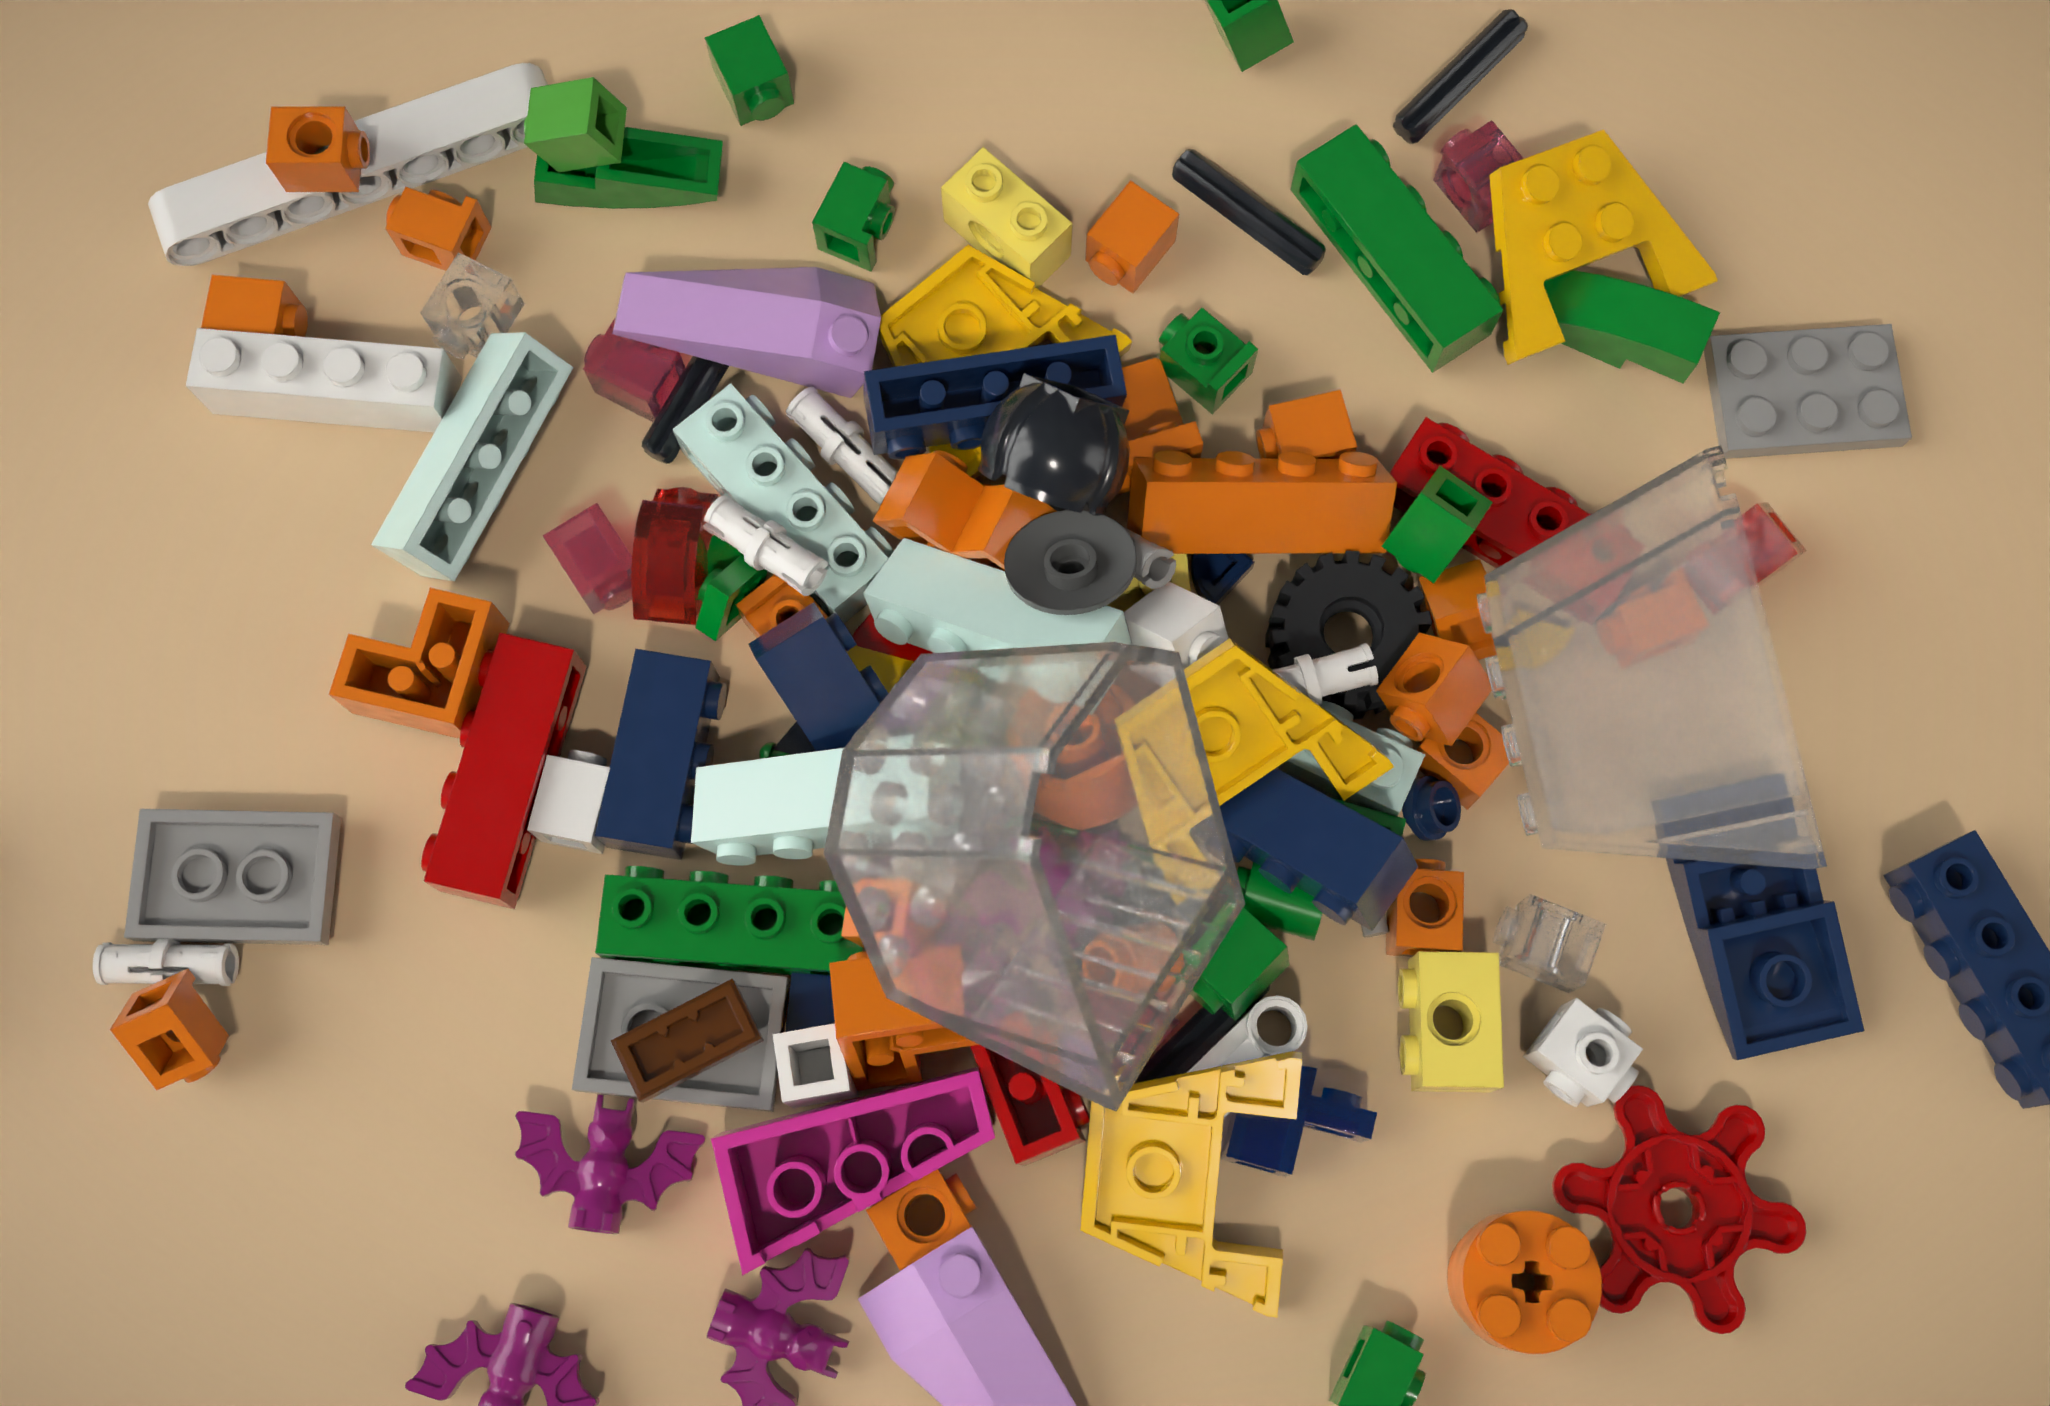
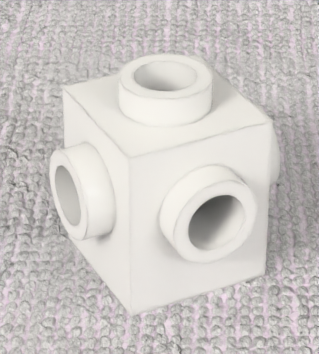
(1563, 1048)

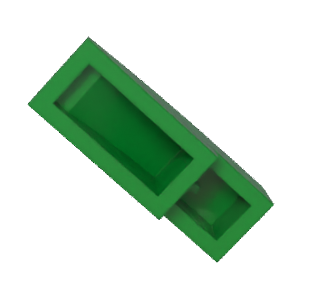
(653, 173)
(1630, 322)

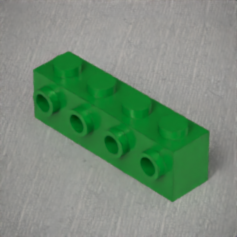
(1396, 247)
(722, 924)

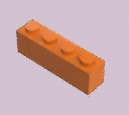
(1261, 503)

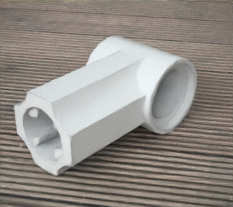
(1243, 1039)

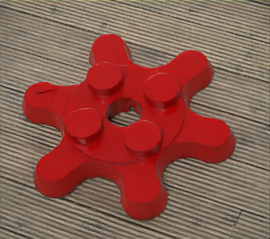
(1724, 1216)

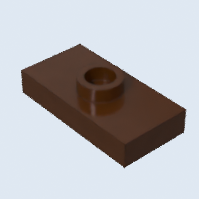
(687, 1040)

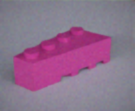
(828, 1162)

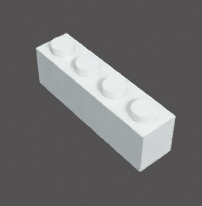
(322, 380)

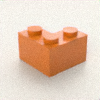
(951, 511)
(431, 681)
(877, 1034)

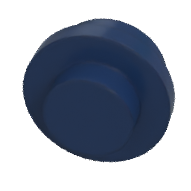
(1431, 808)

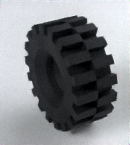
(1354, 587)

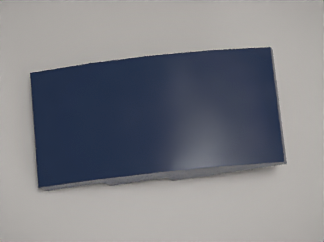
(1767, 954)

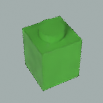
(575, 125)

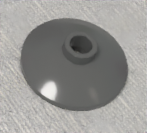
(1070, 562)

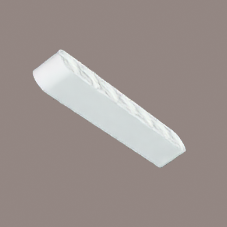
(407, 149)

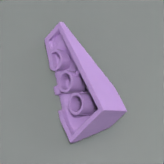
(769, 321)
(963, 1331)

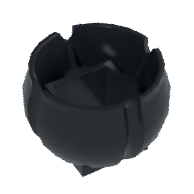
(1057, 445)

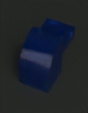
(1273, 1142)

